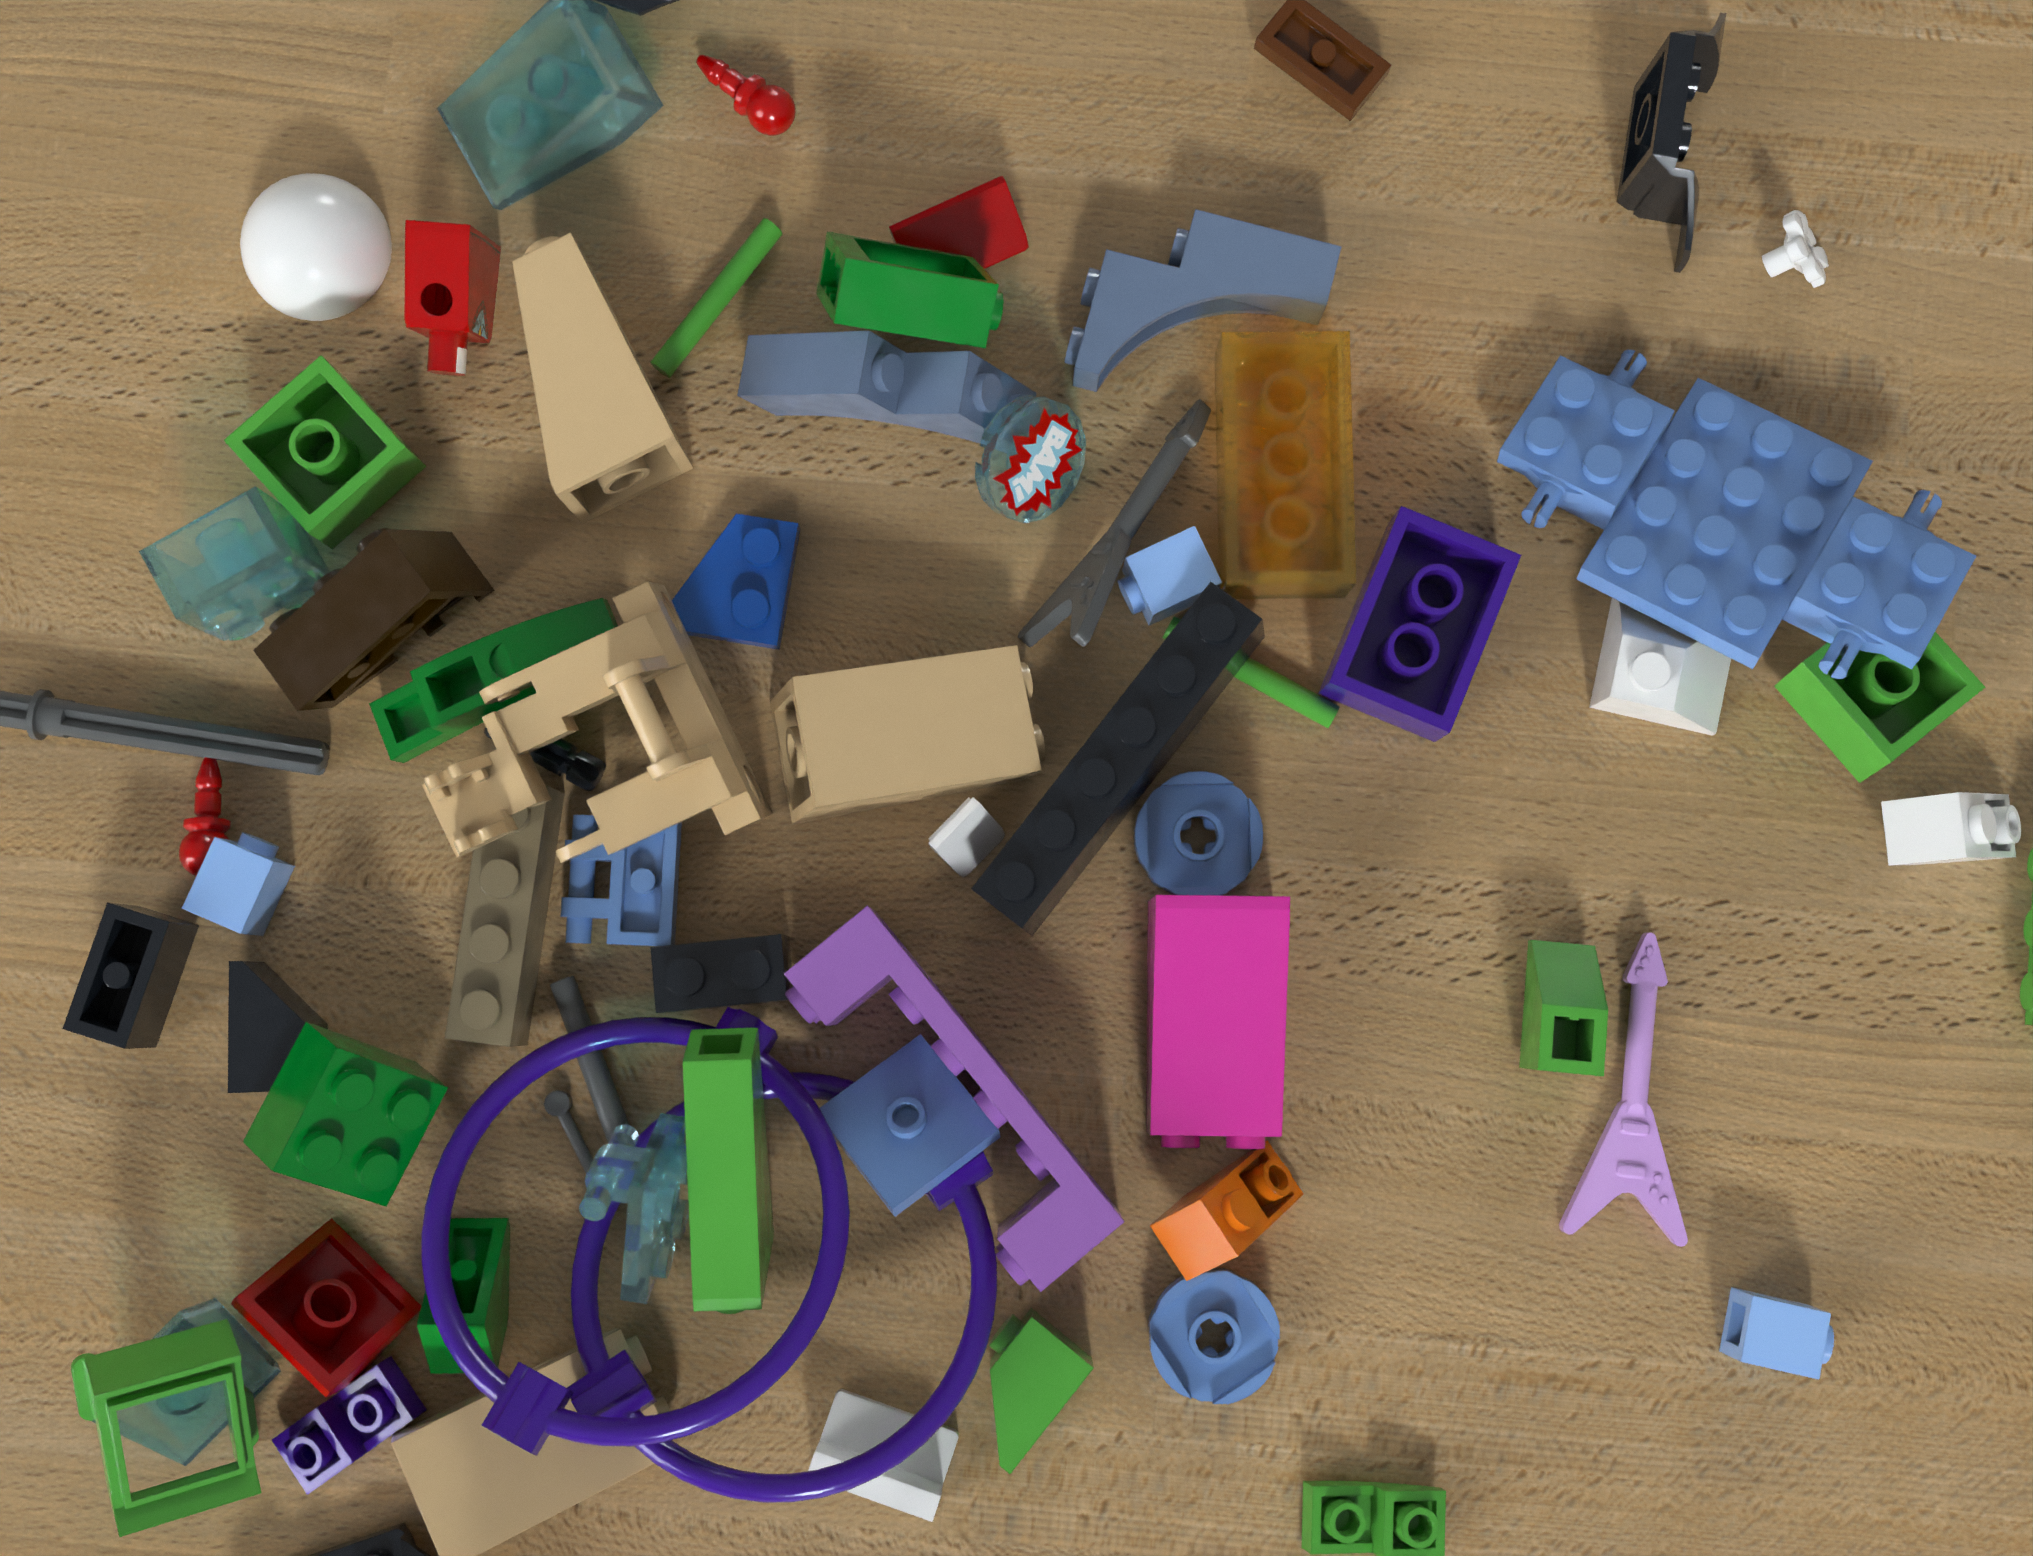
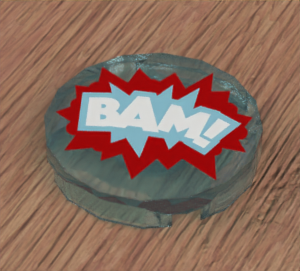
(1030, 458)

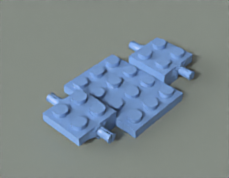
(1731, 519)

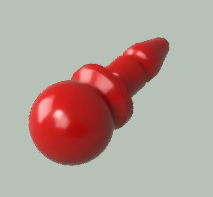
(766, 106)
(206, 824)

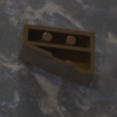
(367, 613)

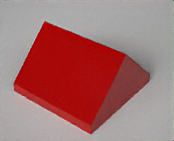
(328, 1308)

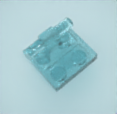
(650, 1186)

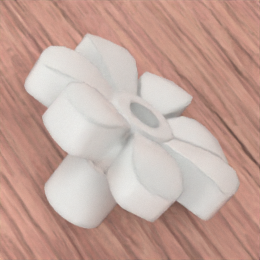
(1798, 251)

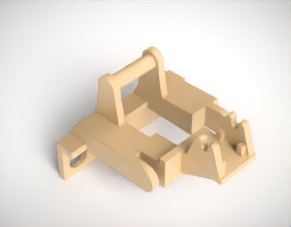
(483, 792)

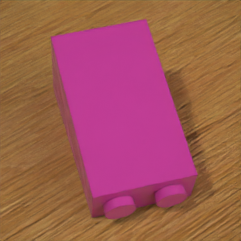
(1216, 1018)

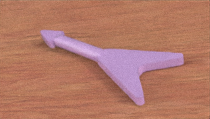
(1630, 1148)

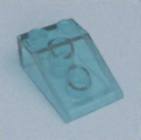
(549, 101)

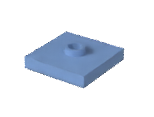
(908, 1125)

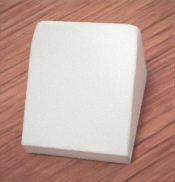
(966, 837)

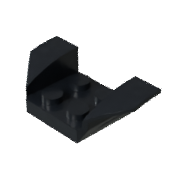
(1660, 136)

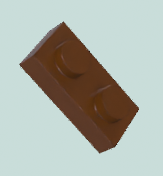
(1322, 57)

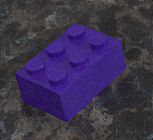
(1420, 624)

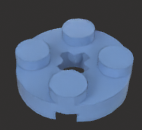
(1223, 809)
(1204, 1372)

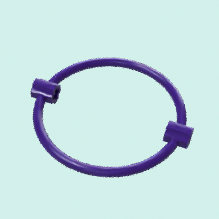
(619, 1389)
(532, 1405)

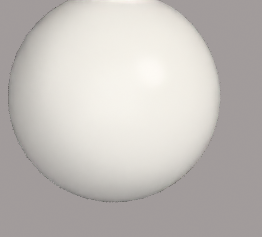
(315, 246)

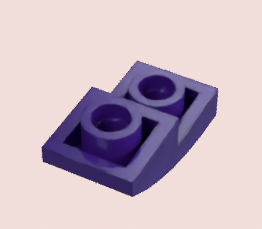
(349, 1425)

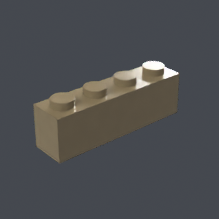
(505, 930)

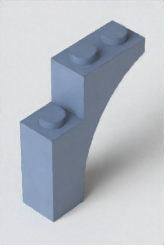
(1210, 272)
(874, 381)

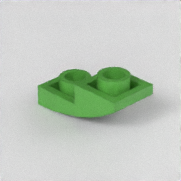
(1373, 1518)

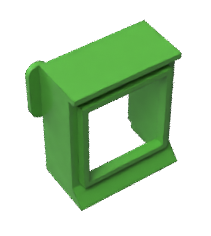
(152, 1372)

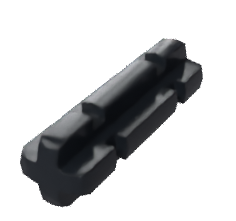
(563, 758)

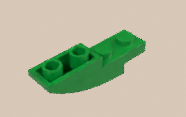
(446, 691)

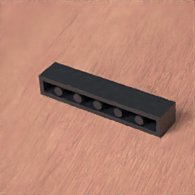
(1121, 758)

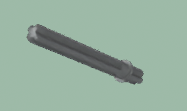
(65, 718)

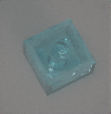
(236, 566)

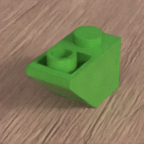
(1563, 1010)

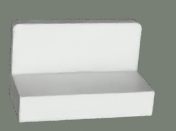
(862, 1423)

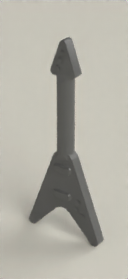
(1090, 583)

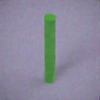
(716, 297)
(1281, 689)

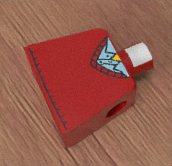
(447, 268)

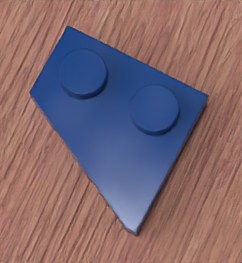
(742, 583)

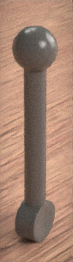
(559, 1104)

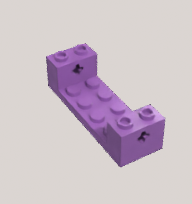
(1063, 1216)

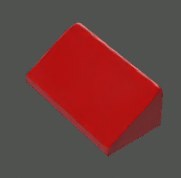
(972, 224)

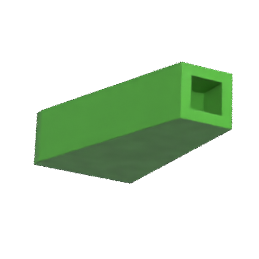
(727, 1170)

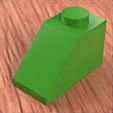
(1031, 1381)

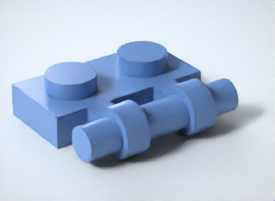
(641, 889)

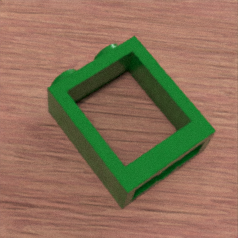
(908, 290)

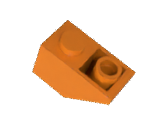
(1227, 1212)

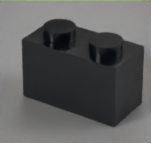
(721, 973)
(130, 976)

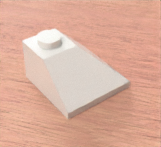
(1658, 673)

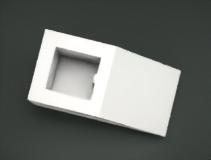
(1950, 828)

